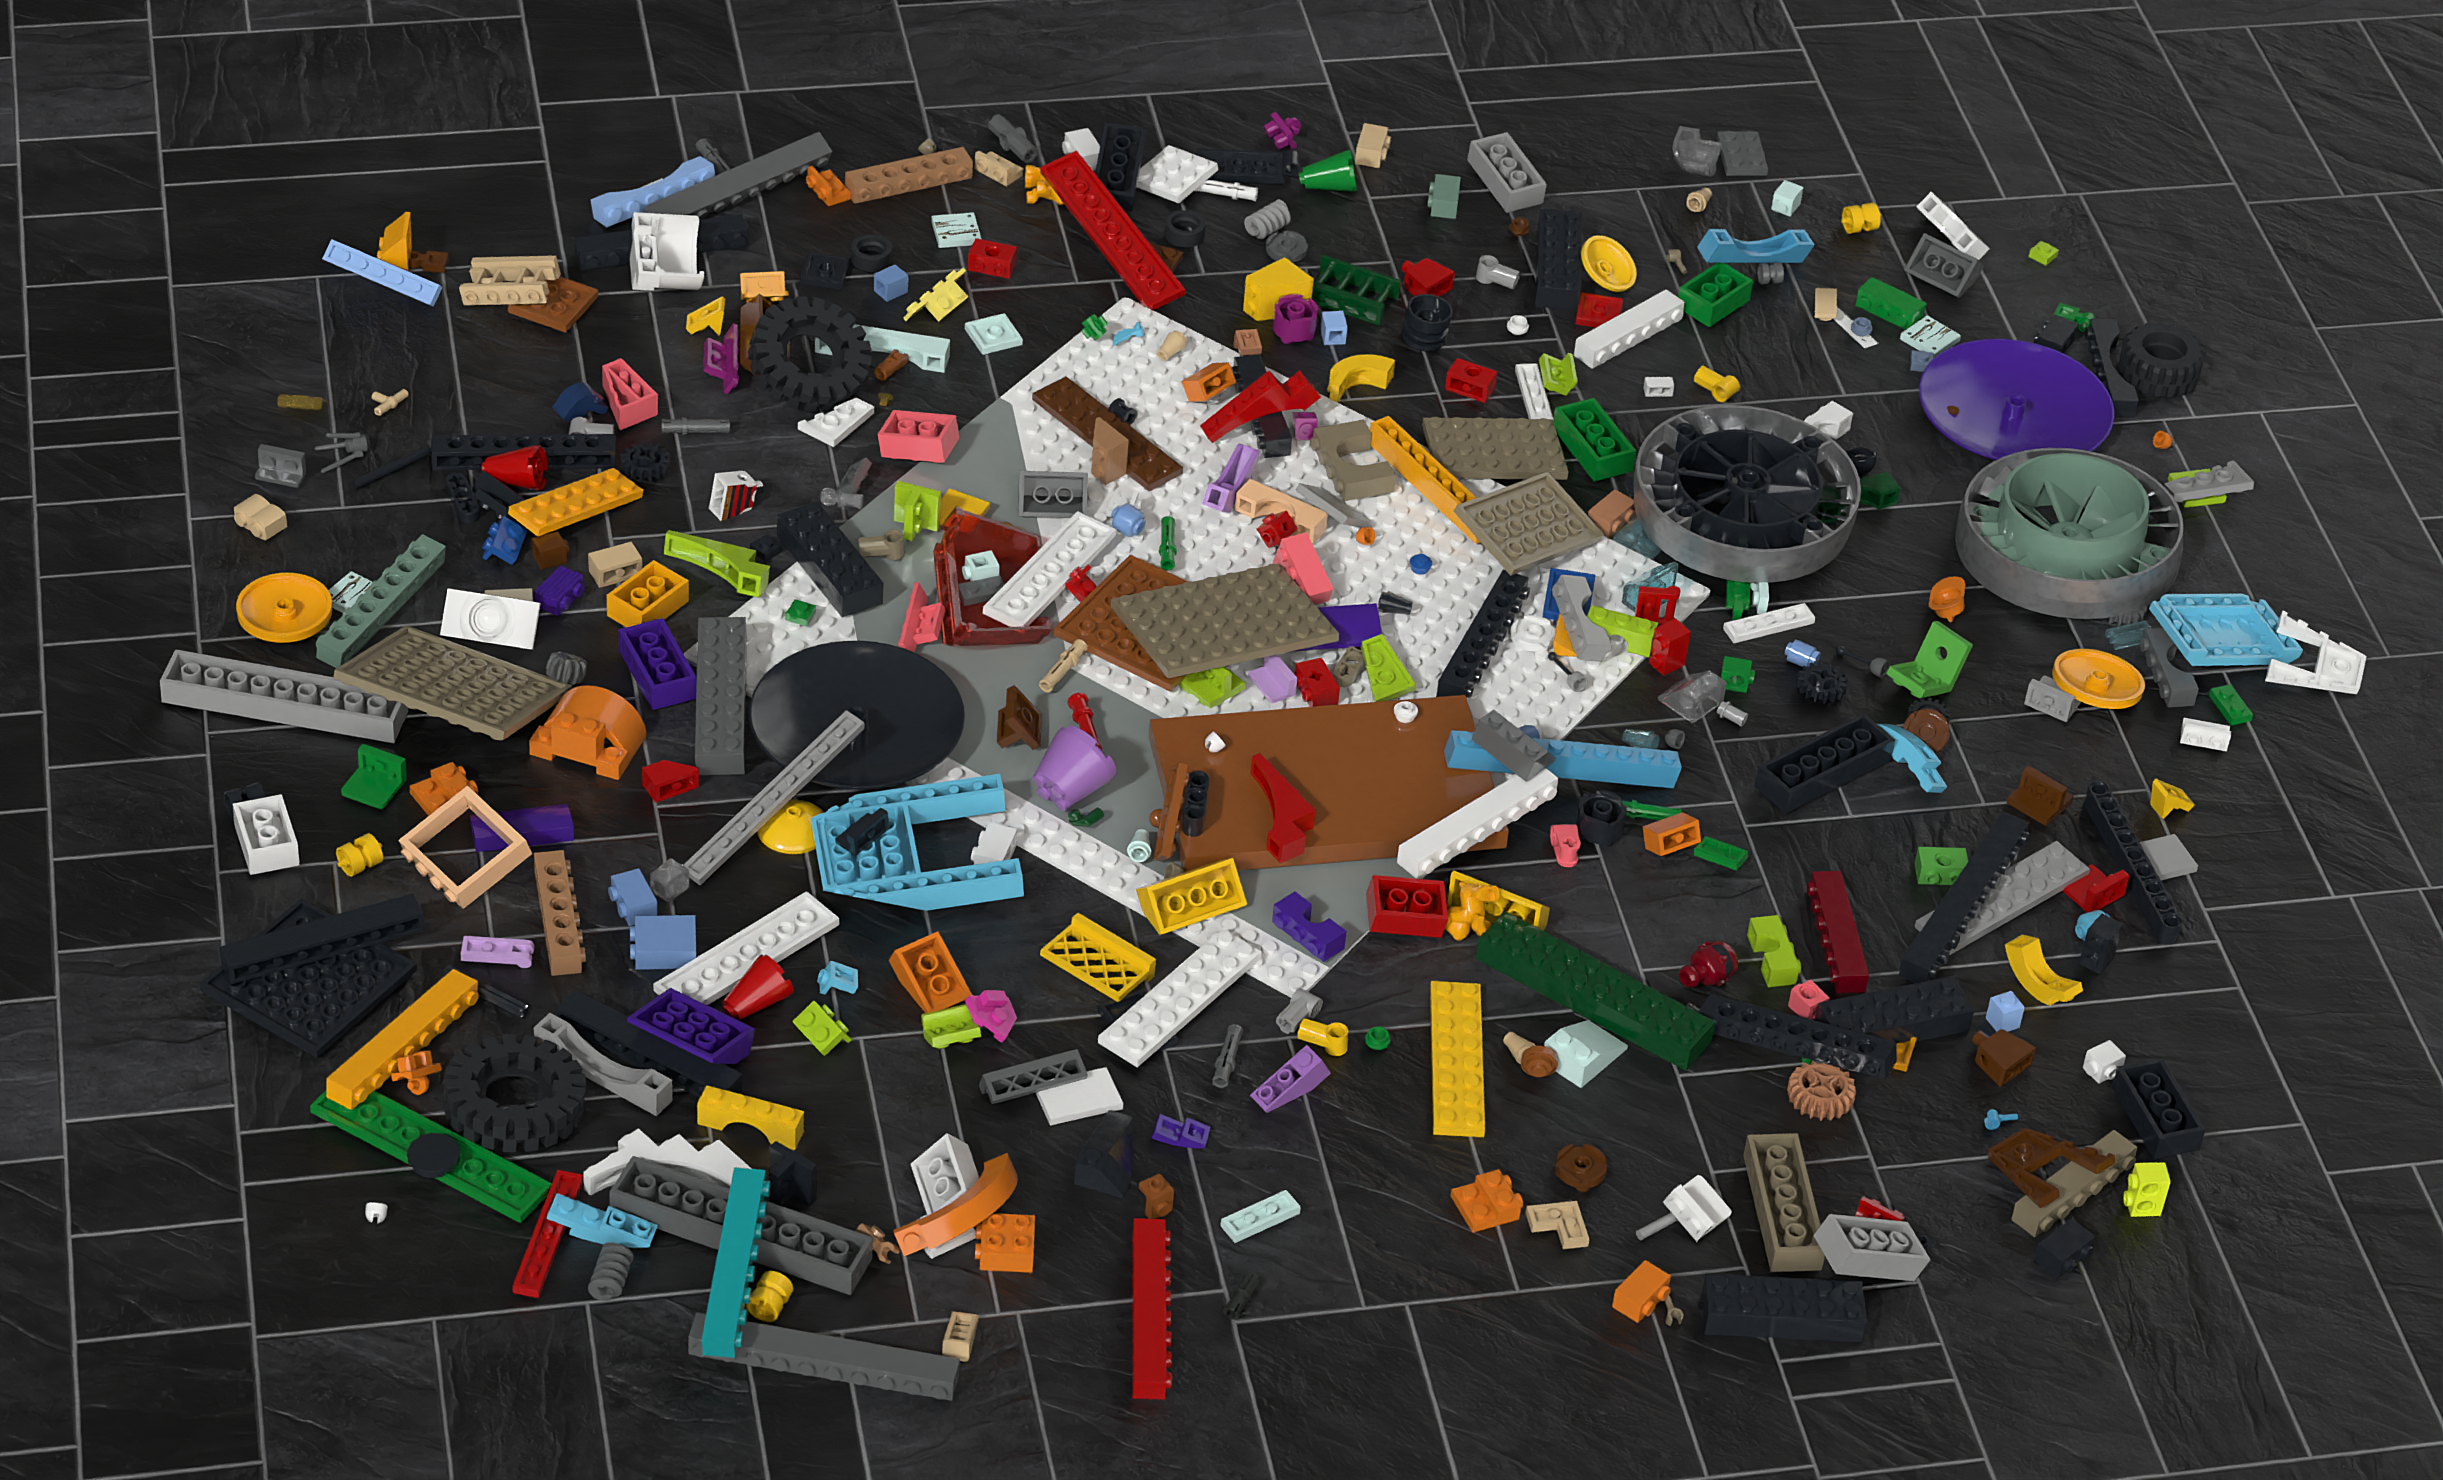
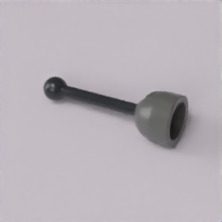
(1877, 666)

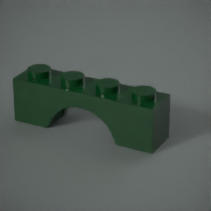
(1876, 490)

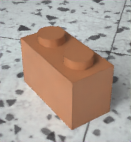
(1612, 513)

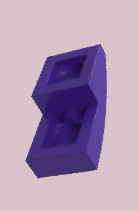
(1187, 1134)

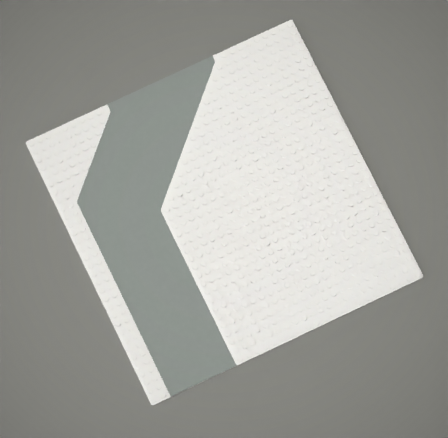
(1022, 436)

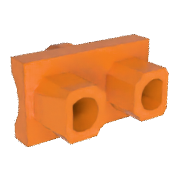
(415, 1069)

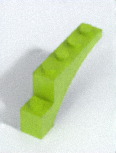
(727, 560)

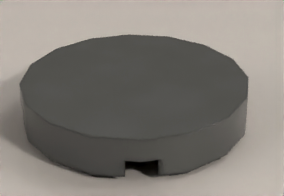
(1287, 245)

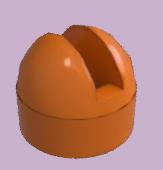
(2162, 440)
(1365, 536)

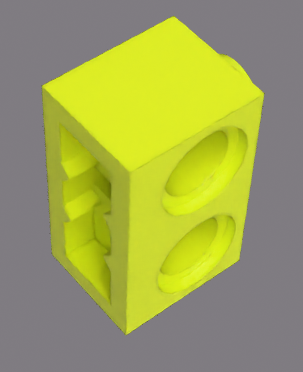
(2147, 1189)

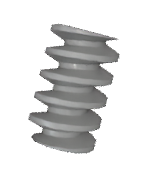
(1268, 219)

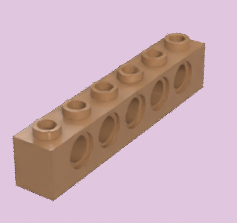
(909, 175)
(558, 912)

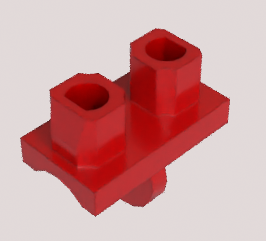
(1874, 1209)

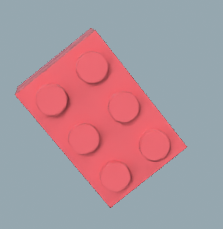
(918, 436)

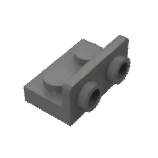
(280, 466)

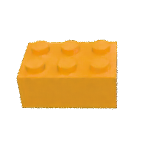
(648, 596)

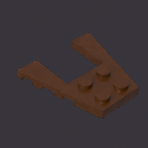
(2030, 1150)

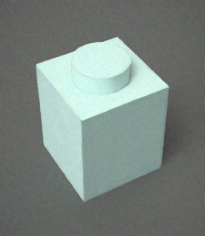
(1787, 198)

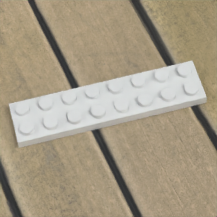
(1048, 570)
(773, 935)
(1179, 997)

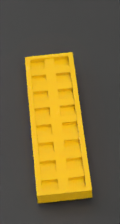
(1457, 1059)

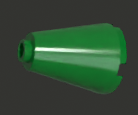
(1330, 173)

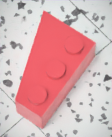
(628, 394)
(1303, 565)

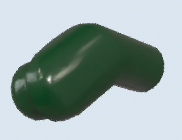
(1087, 820)

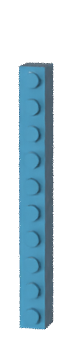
(1577, 761)

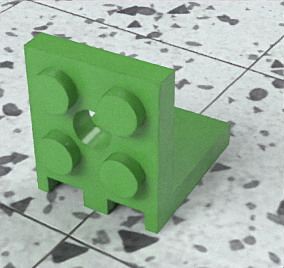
(1930, 672)

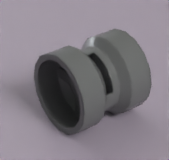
(1770, 273)

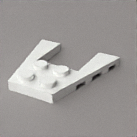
(2336, 668)

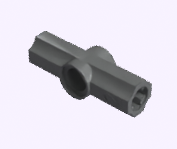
(1012, 138)

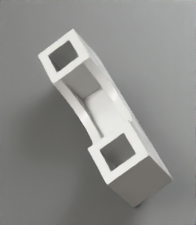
(1952, 226)
(1831, 420)

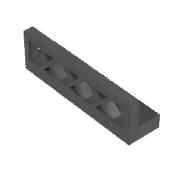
(1034, 1072)

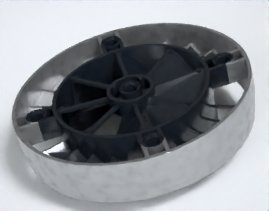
(1763, 463)

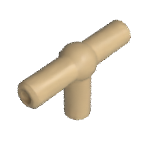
(388, 402)

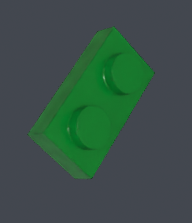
(2230, 704)

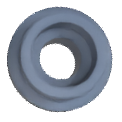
(1861, 327)

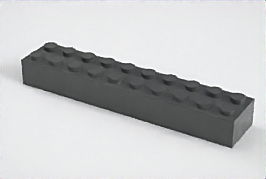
(697, 1213)

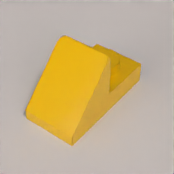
(707, 315)
(2166, 797)

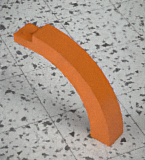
(963, 1213)

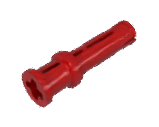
(1083, 714)

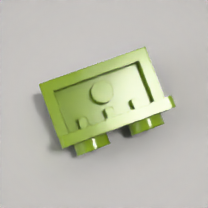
(1558, 374)
(949, 1026)
(820, 1028)

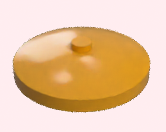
(284, 607)
(2098, 678)

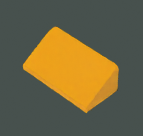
(1562, 641)

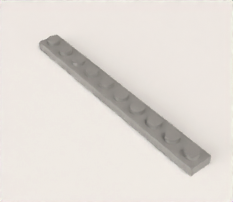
(773, 797)

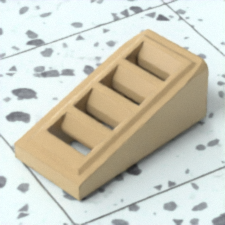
(960, 1338)

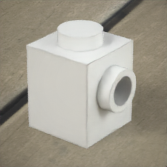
(2103, 1061)

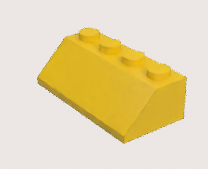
(1192, 896)
(1521, 907)

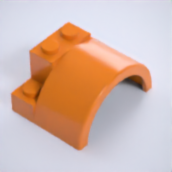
(580, 726)

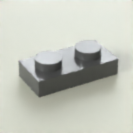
(856, 473)
(979, 590)

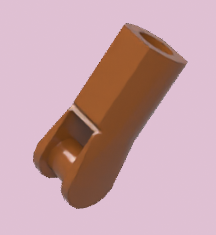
(891, 364)

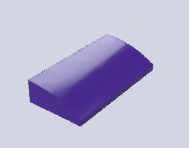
(1353, 624)
(534, 824)

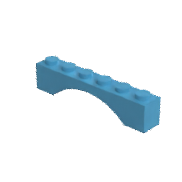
(1786, 247)

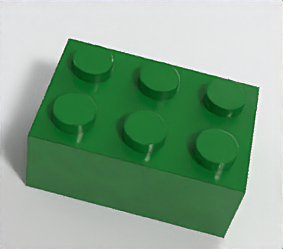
(1715, 293)

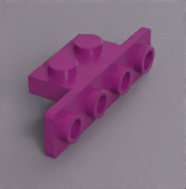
(721, 358)

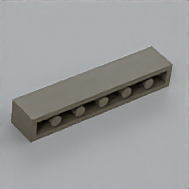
(2075, 1186)

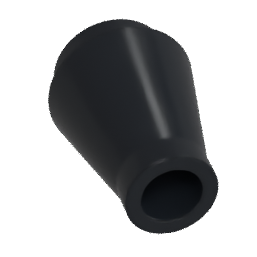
(1393, 603)

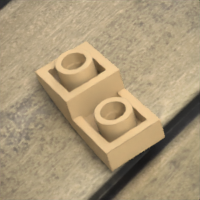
(1825, 303)

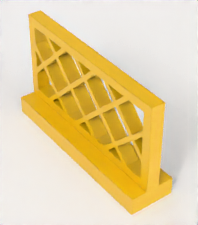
(1109, 948)

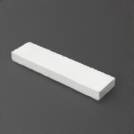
(1533, 391)
(1769, 623)

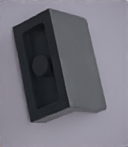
(864, 831)

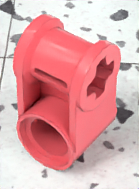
(1565, 843)

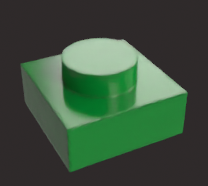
(800, 612)

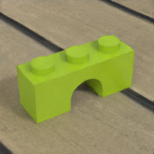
(1634, 630)
(1779, 961)

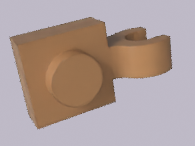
(879, 1244)

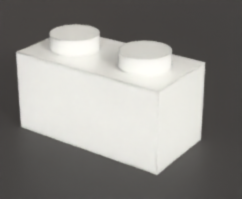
(1658, 386)

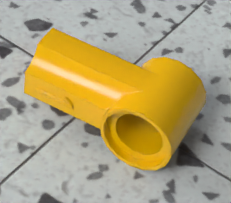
(1720, 387)
(1332, 1036)

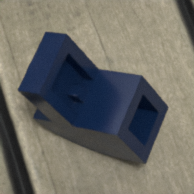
(577, 400)

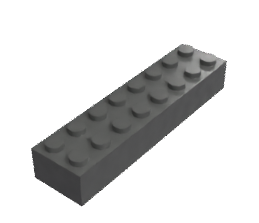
(721, 696)

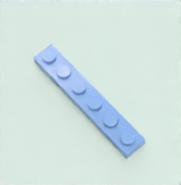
(382, 273)

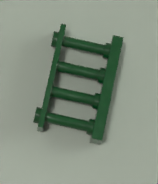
(1353, 304)

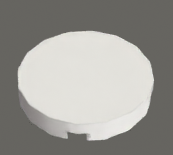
(1533, 633)

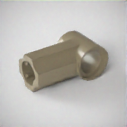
(889, 545)

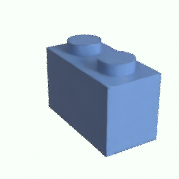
(632, 895)

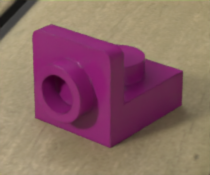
(1304, 425)

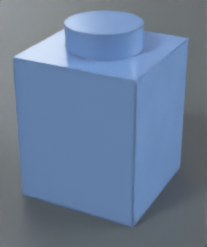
(891, 283)

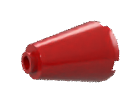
(519, 467)
(757, 989)

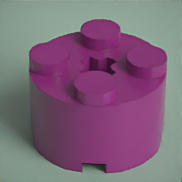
(1295, 318)

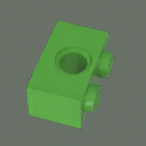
(1939, 864)

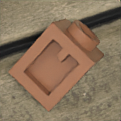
(1247, 342)

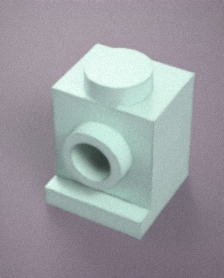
(980, 566)

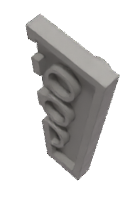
(2216, 482)

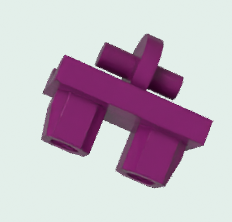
(1285, 131)

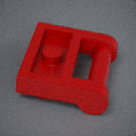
(1649, 603)

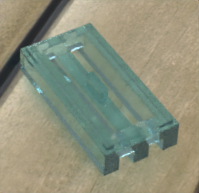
(2130, 635)

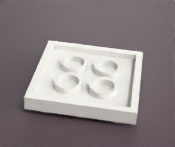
(1175, 173)

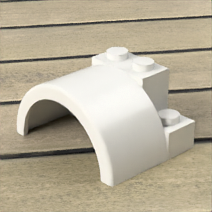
(664, 252)

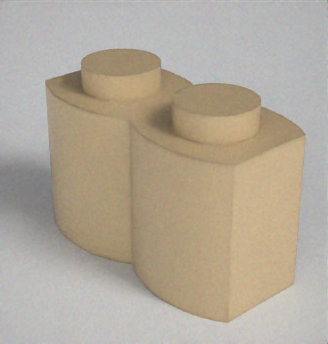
(260, 517)

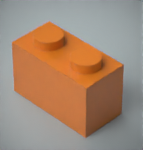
(1208, 381)
(1671, 834)
(1642, 1291)

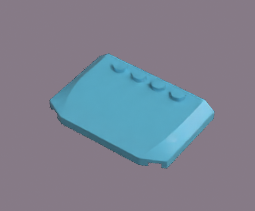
(2224, 629)

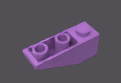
(1291, 1081)

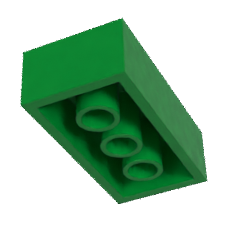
(1594, 439)

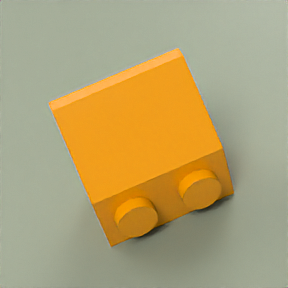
(397, 242)

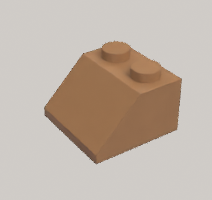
(1108, 453)

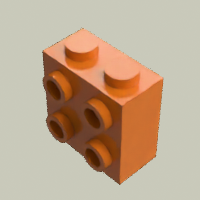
(1006, 1243)

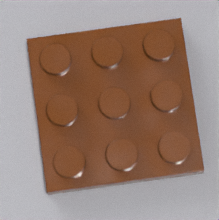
(564, 304)

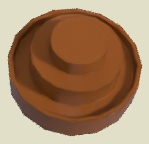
(1539, 1061)

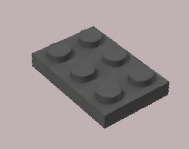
(1742, 153)

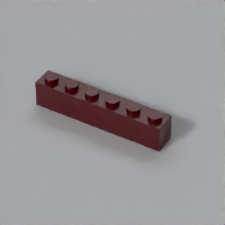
(1838, 932)

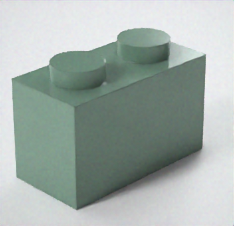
(1444, 196)

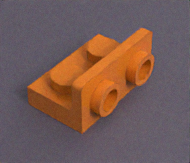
(827, 186)

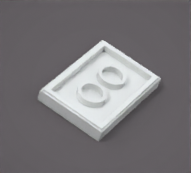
(1081, 1098)

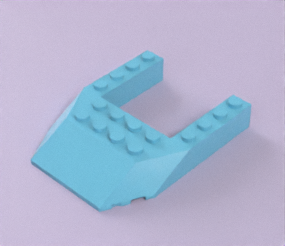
(890, 865)

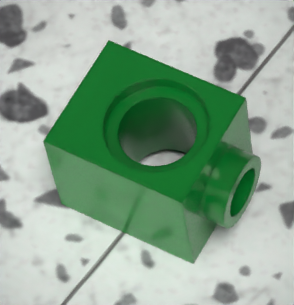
(1737, 673)

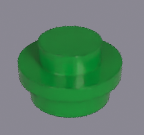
(1377, 1038)

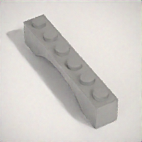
(642, 1087)

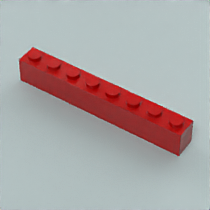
(1149, 1309)

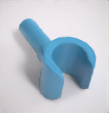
(1993, 1119)

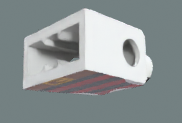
(733, 494)

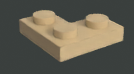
(1564, 1218)

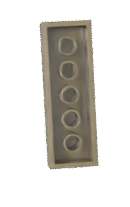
(1783, 1202)

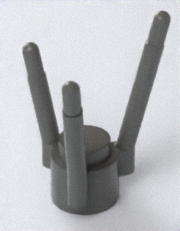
(355, 444)

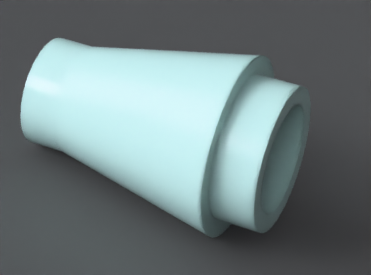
(1139, 847)

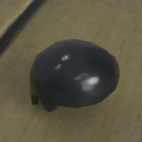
(1863, 459)

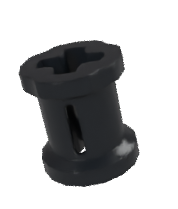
(1123, 411)

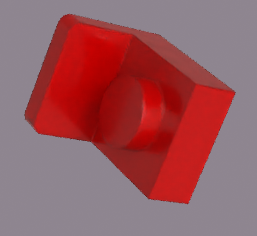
(1080, 584)

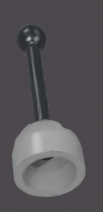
(1572, 677)

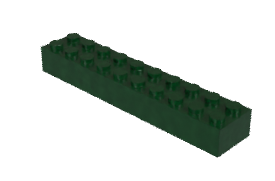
(1595, 990)

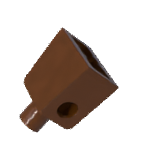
(2002, 1055)

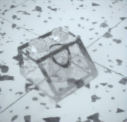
(1695, 695)

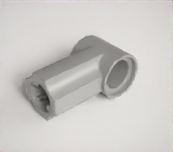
(1491, 271)
(582, 426)
(1301, 1006)

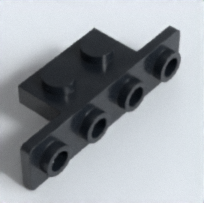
(495, 495)

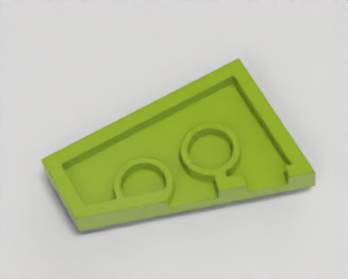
(1385, 670)

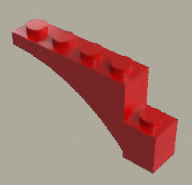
(1259, 399)
(1289, 810)

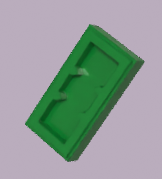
(1721, 853)

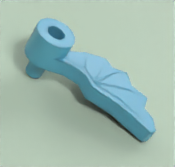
(1126, 333)

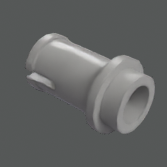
(1732, 713)

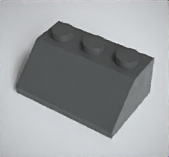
(1943, 266)
(1052, 494)
(1511, 746)

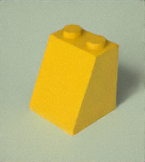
(1271, 283)

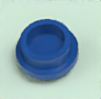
(1420, 564)

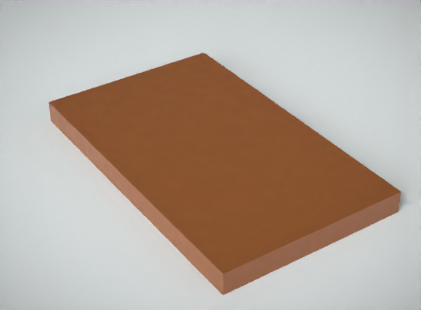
(1354, 762)

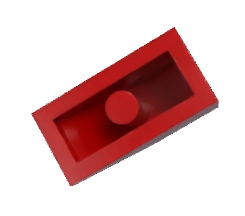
(669, 779)

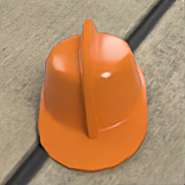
(1948, 597)

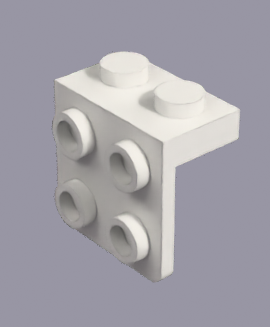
(1697, 1207)

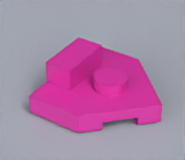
(993, 1011)

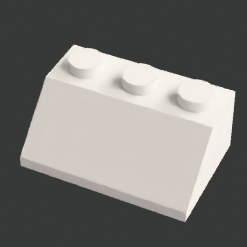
(944, 1172)

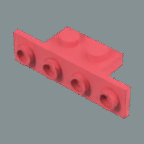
(921, 621)

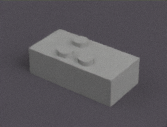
(1507, 172)
(1871, 1247)

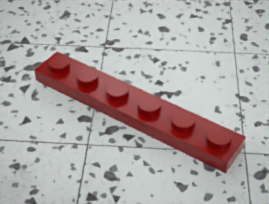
(545, 1238)

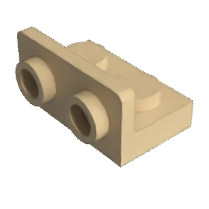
(997, 167)

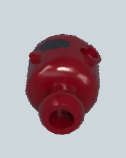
(1710, 965)

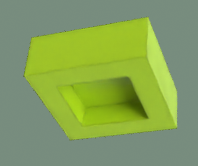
(2043, 253)

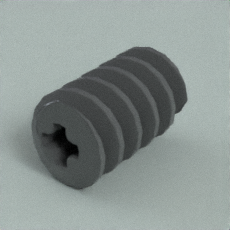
(610, 1271)

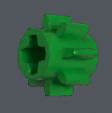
(1094, 327)

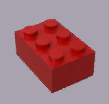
(1406, 906)

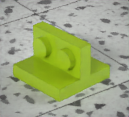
(916, 508)
(1212, 685)

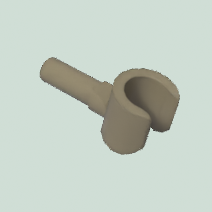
(1675, 256)
(1672, 1312)

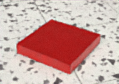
(1597, 309)

